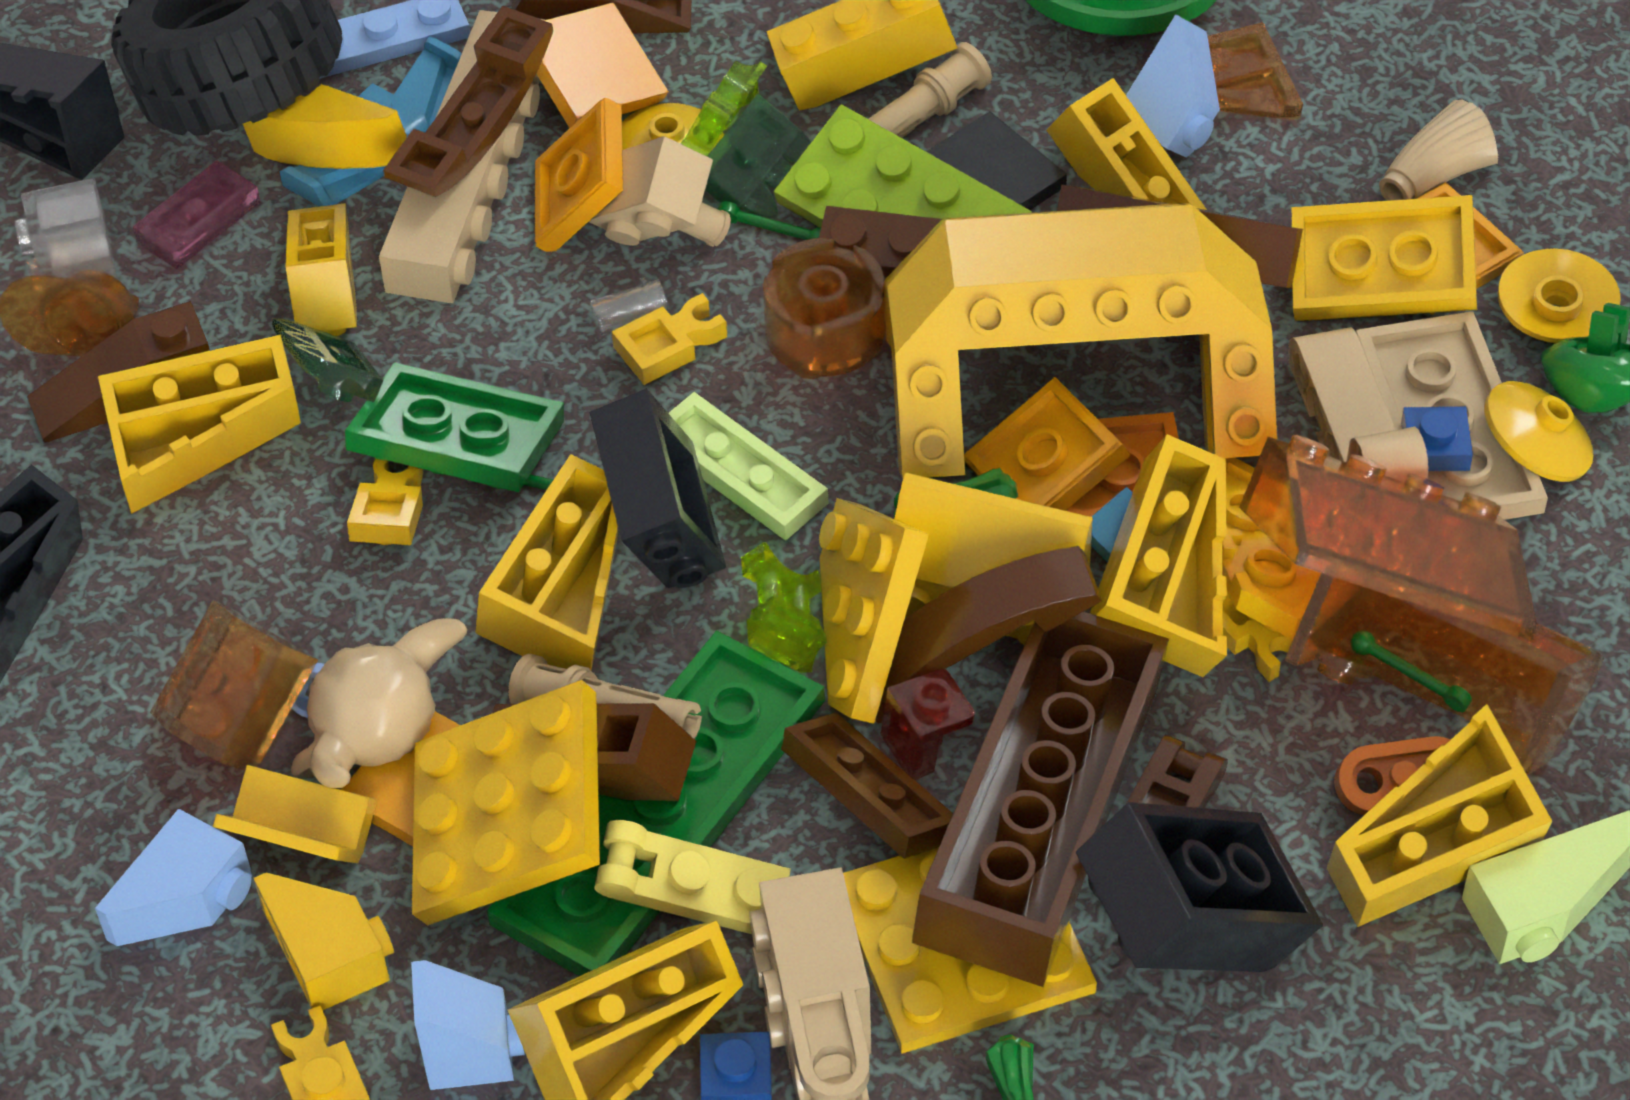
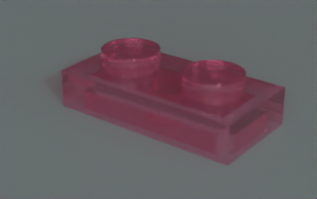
(196, 214)

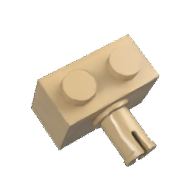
(662, 195)

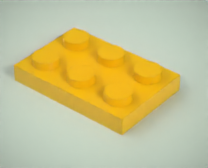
(1385, 258)

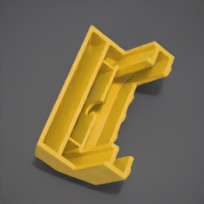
(1073, 282)

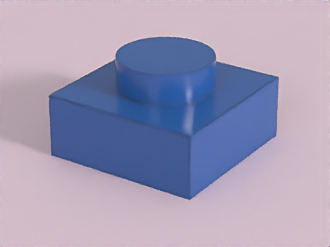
(1444, 435)
(735, 1066)

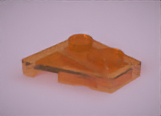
(1252, 75)

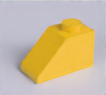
(325, 939)

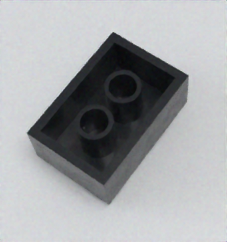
(1197, 888)

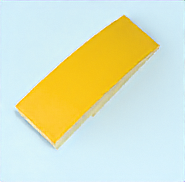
(329, 132)

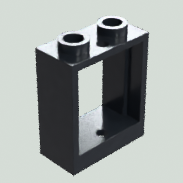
(657, 490)

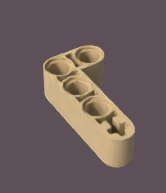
(1349, 404)

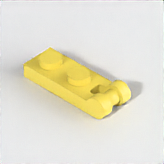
(682, 876)

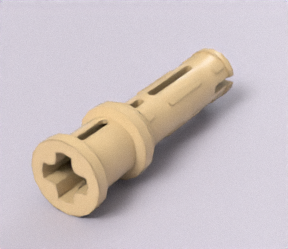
(936, 90)
(535, 677)

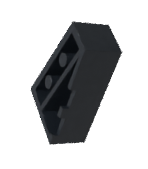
(57, 108)
(36, 546)

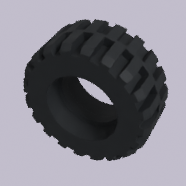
(222, 60)

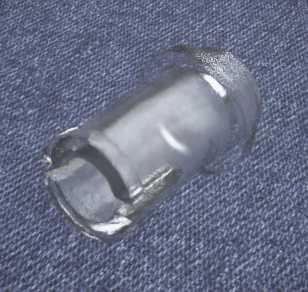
(627, 305)

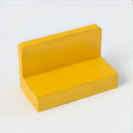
(300, 815)

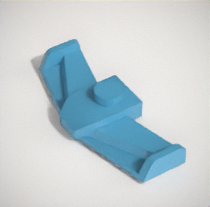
(417, 106)

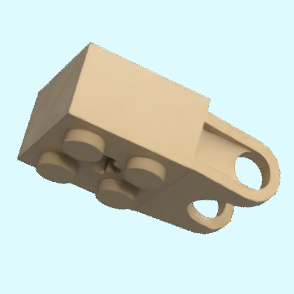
(814, 983)

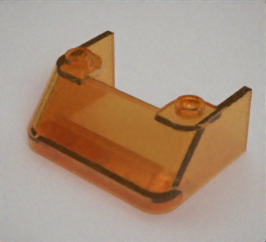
(1526, 683)

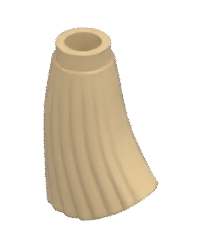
(1445, 148)

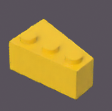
(196, 414)
(1170, 556)
(555, 573)
(1448, 815)
(625, 1018)

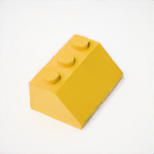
(857, 45)
(979, 532)

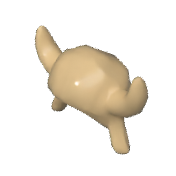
(373, 703)

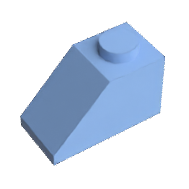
(1178, 89)
(176, 883)
(462, 1028)

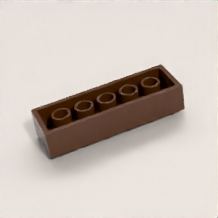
(1038, 794)

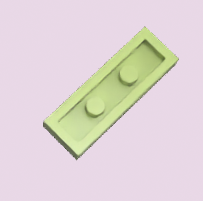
(749, 469)

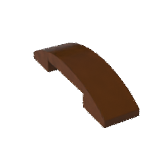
(478, 109)
(990, 606)

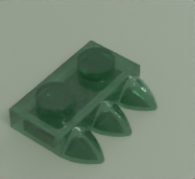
(755, 157)
(331, 360)

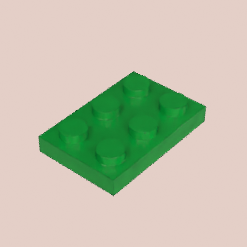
(455, 427)

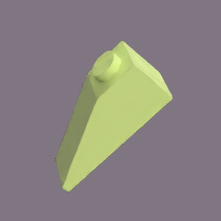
(1543, 890)

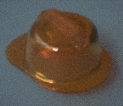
(66, 313)

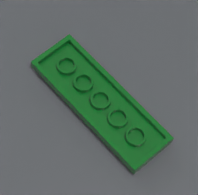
(744, 715)

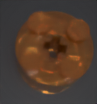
(824, 308)

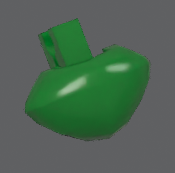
(1593, 369)

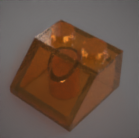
(232, 688)

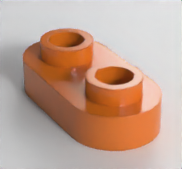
(1389, 764)

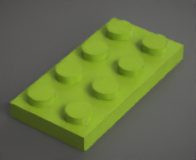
(874, 170)

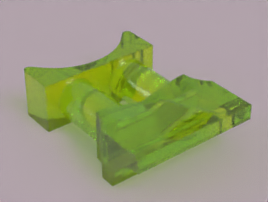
(723, 105)
(778, 625)

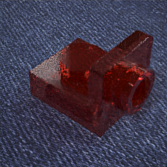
(919, 716)

